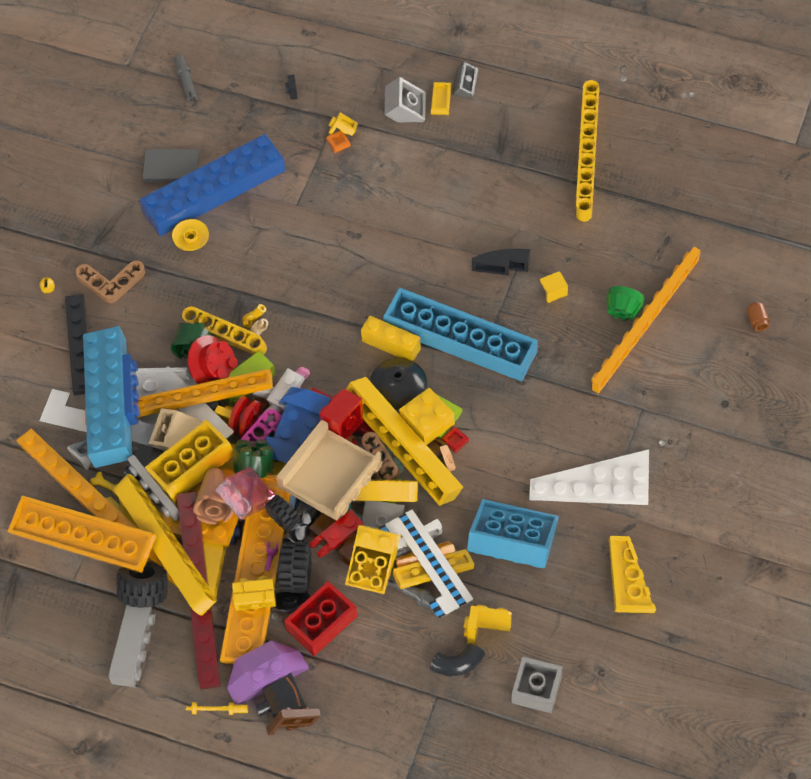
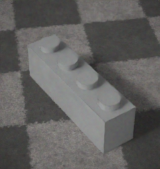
(131, 646)

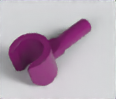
(271, 553)

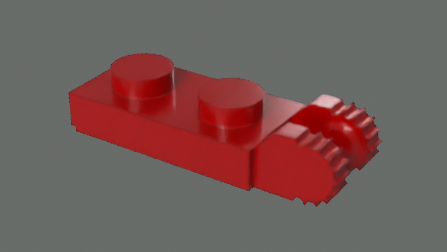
(337, 533)

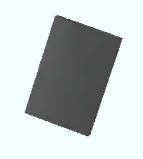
(169, 164)

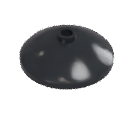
(403, 389)

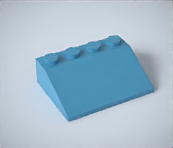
(512, 533)

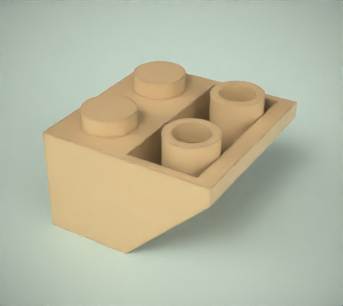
(171, 428)

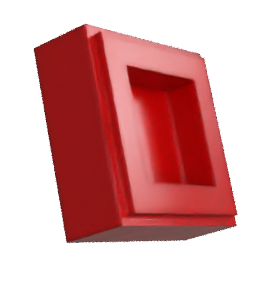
(455, 439)

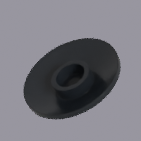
(290, 601)

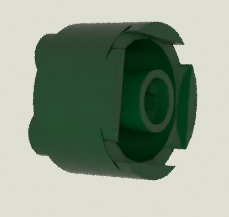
(185, 336)
(255, 455)

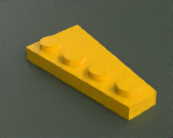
(627, 578)

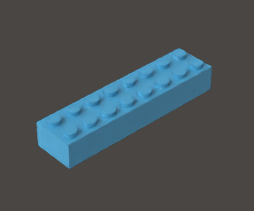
(462, 334)
(106, 421)

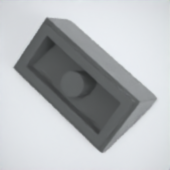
(465, 80)

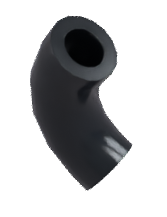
(457, 664)

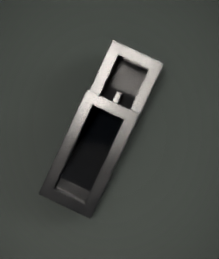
(502, 261)

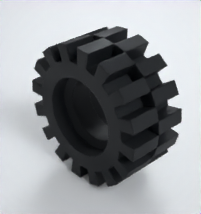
(282, 512)

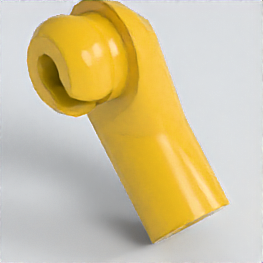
(253, 316)

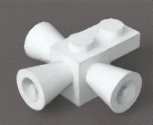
(274, 395)

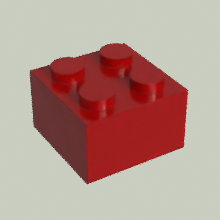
(343, 413)

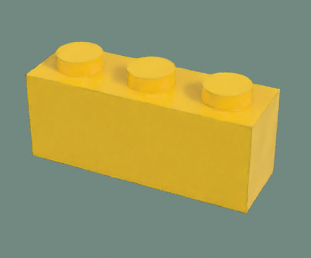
(390, 338)

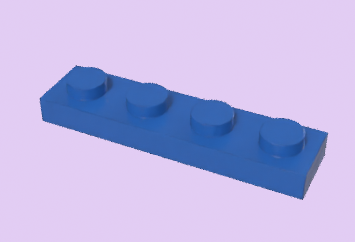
(131, 393)

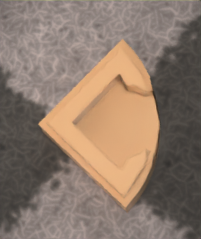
(448, 458)

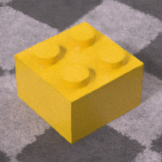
(427, 416)

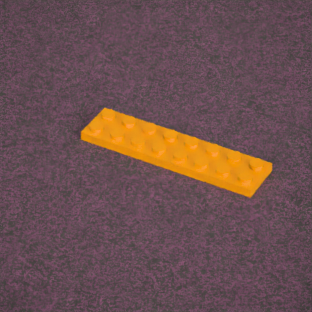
(82, 534)

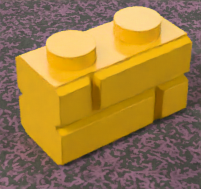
(254, 593)

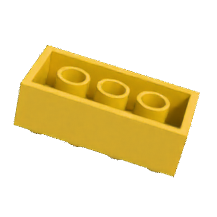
(189, 459)

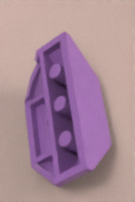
(262, 668)

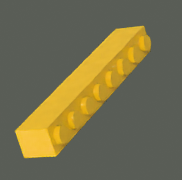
(405, 443)

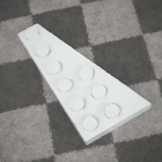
(609, 481)

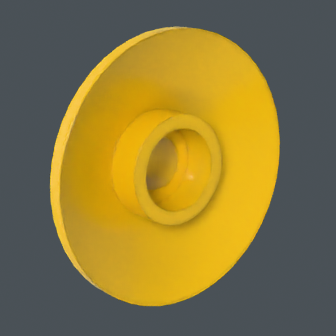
(188, 229)

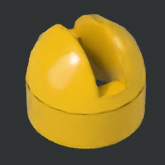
(50, 285)

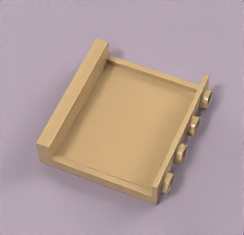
(328, 471)

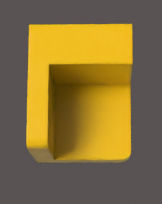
(554, 286)

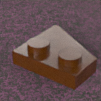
(293, 719)

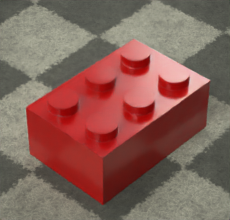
(321, 618)

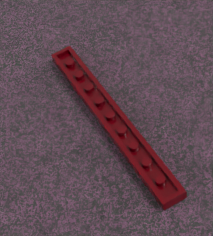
(202, 624)

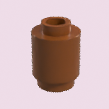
(758, 316)

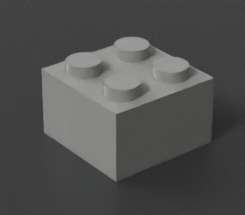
(537, 684)

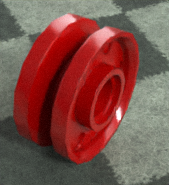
(244, 415)

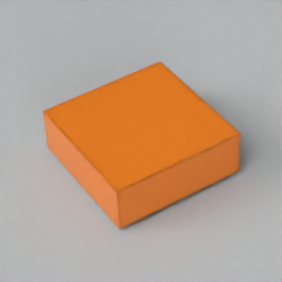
(338, 141)

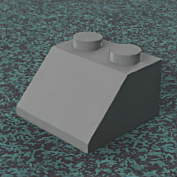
(404, 101)

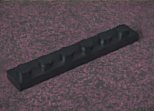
(76, 328)

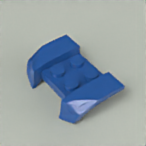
(297, 421)

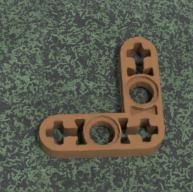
(108, 286)
(387, 463)

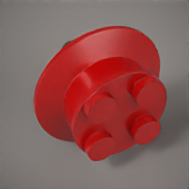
(210, 359)

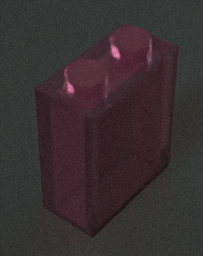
(244, 493)

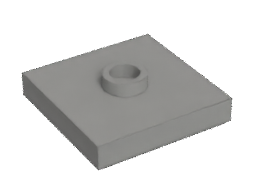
(380, 513)

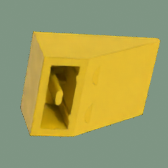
(372, 559)

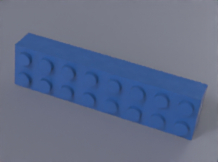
(212, 184)

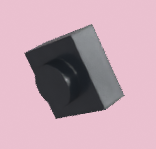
(291, 87)

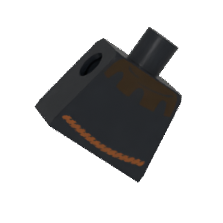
(280, 695)

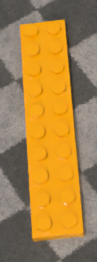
(249, 627)

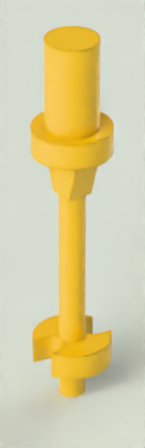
(232, 708)

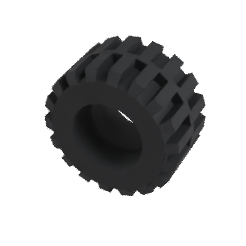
(294, 567)
(142, 588)

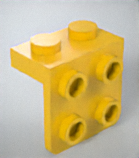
(485, 618)

